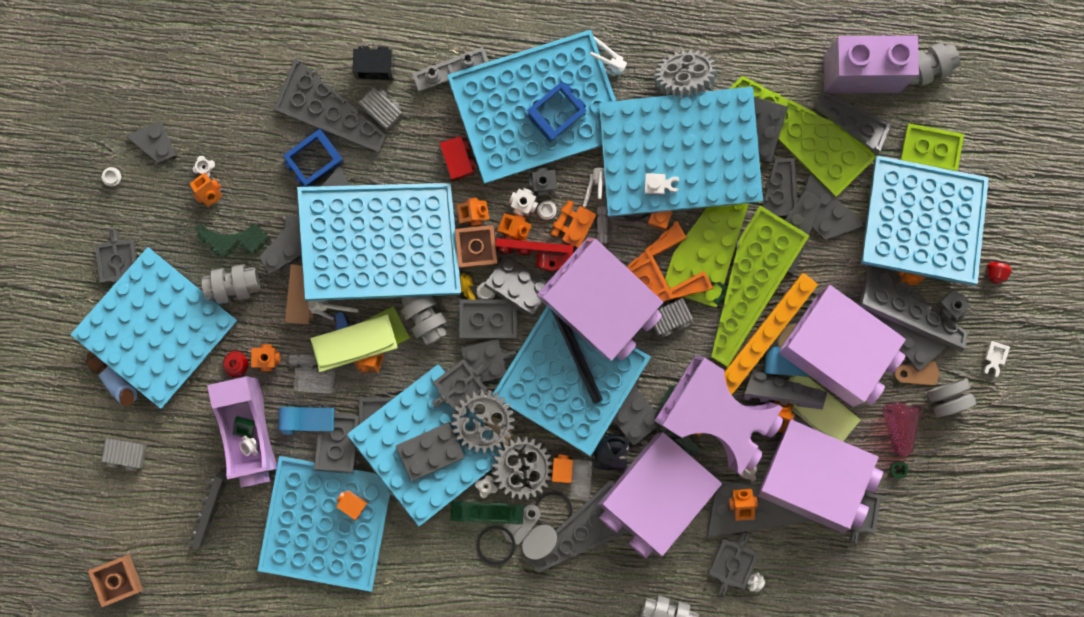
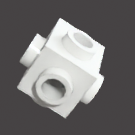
(525, 209)

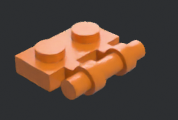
(579, 226)

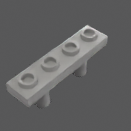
(437, 74)

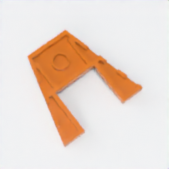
(649, 273)

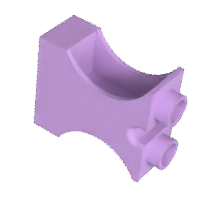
(243, 399)
(706, 406)

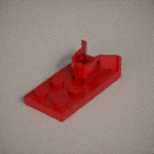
(545, 252)

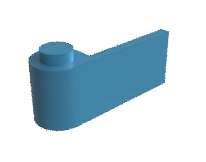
(778, 365)
(305, 419)

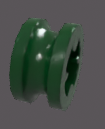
(899, 476)

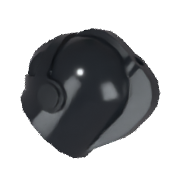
(611, 453)

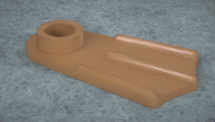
(927, 375)

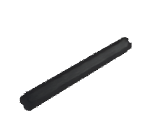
(579, 360)

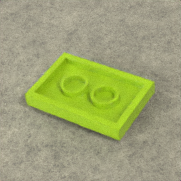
(932, 147)

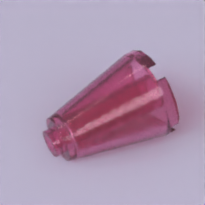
(902, 426)

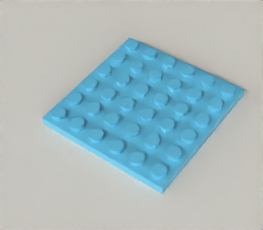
(925, 220)
(154, 328)
(551, 392)
(404, 419)
(314, 538)

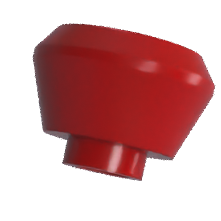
(998, 272)
(238, 368)

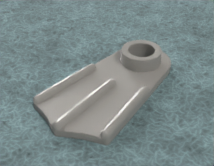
(520, 531)

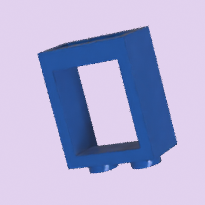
(542, 125)
(323, 171)

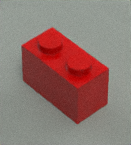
(457, 159)

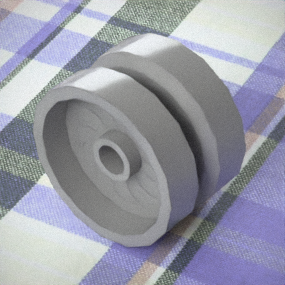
(951, 397)

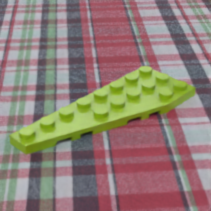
(816, 142)
(708, 249)
(759, 266)

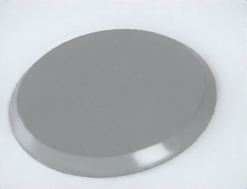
(539, 542)

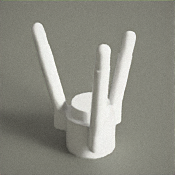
(615, 65)
(597, 178)
(318, 307)

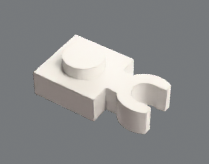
(657, 184)
(996, 355)

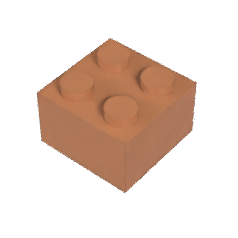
(476, 247)
(115, 580)

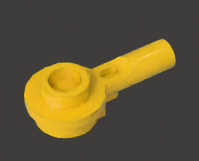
(465, 284)

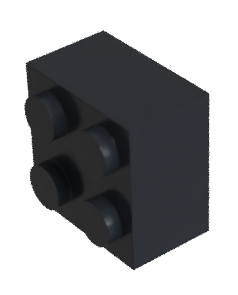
(373, 63)

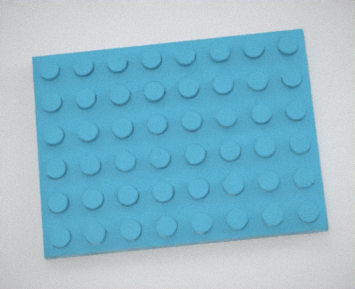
(499, 93)
(697, 138)
(378, 241)

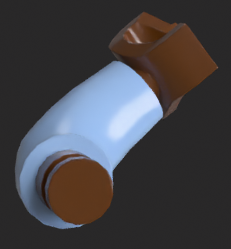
(115, 384)

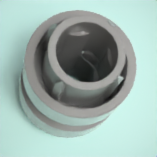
(939, 61)
(223, 285)
(427, 323)
(661, 608)

